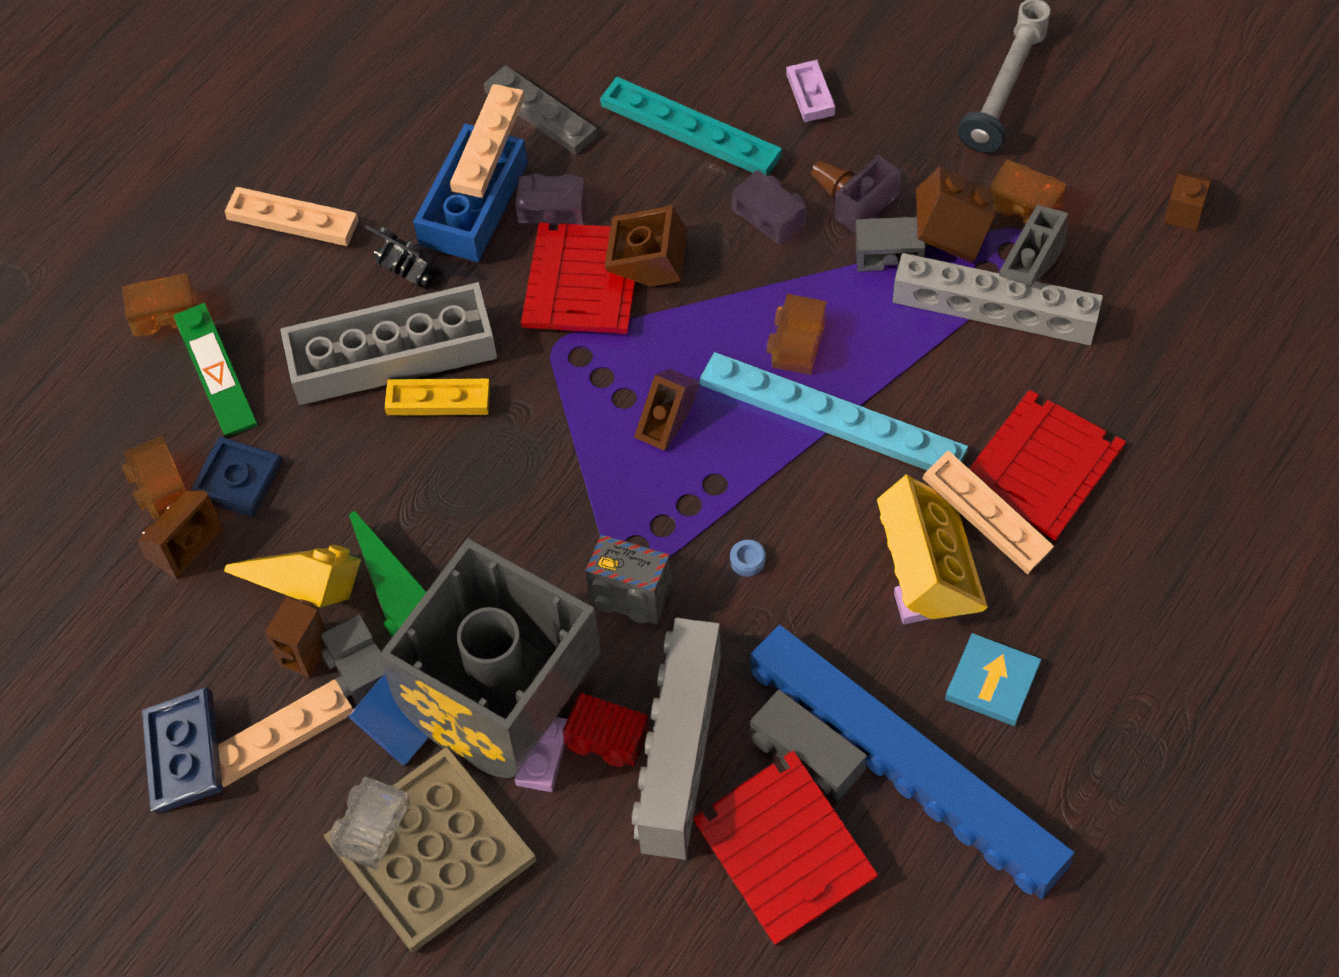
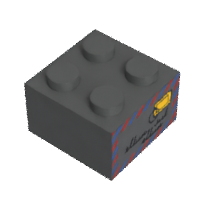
(629, 580)

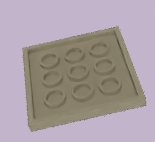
(444, 855)

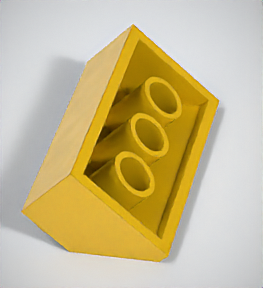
(930, 551)

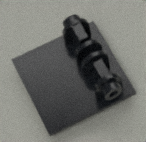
(404, 258)

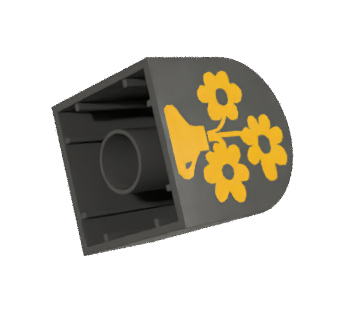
(490, 659)

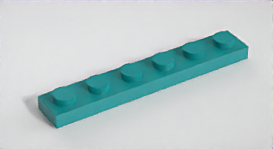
(691, 127)

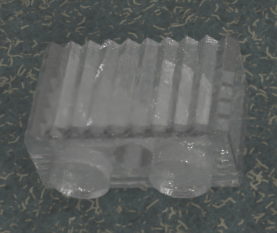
(369, 822)

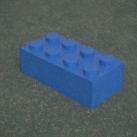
(464, 222)

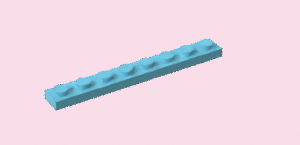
(827, 413)

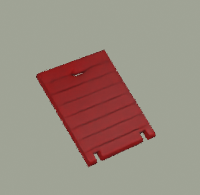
(570, 283)
(1045, 463)
(785, 848)

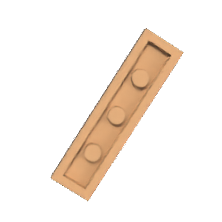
(487, 141)
(291, 216)
(988, 512)
(282, 731)

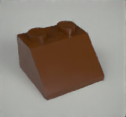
(953, 213)
(647, 246)
(181, 532)

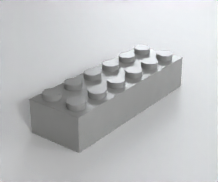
(388, 342)
(678, 739)

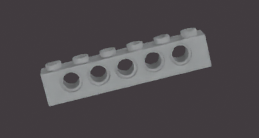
(996, 299)

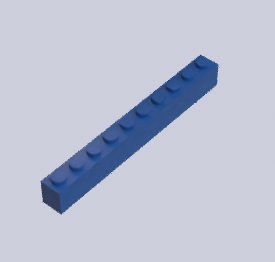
(914, 764)

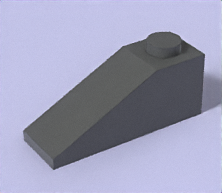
(1037, 246)

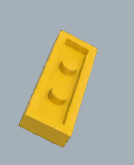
(437, 397)

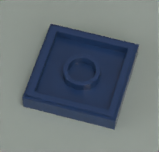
(237, 476)

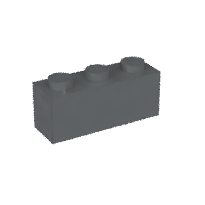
(826, 755)

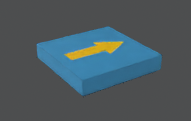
(993, 679)

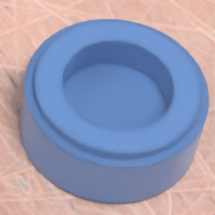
(747, 558)

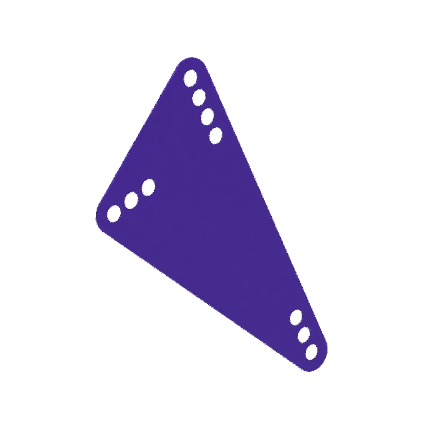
(859, 354)

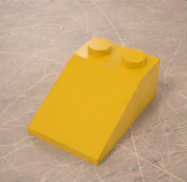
(313, 575)

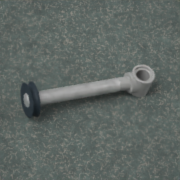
(982, 129)

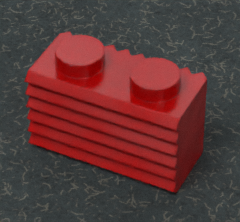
(606, 730)

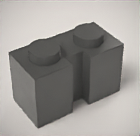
(884, 240)
(355, 657)

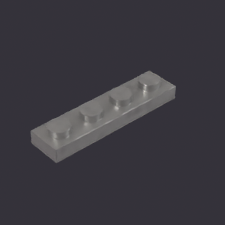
(546, 112)

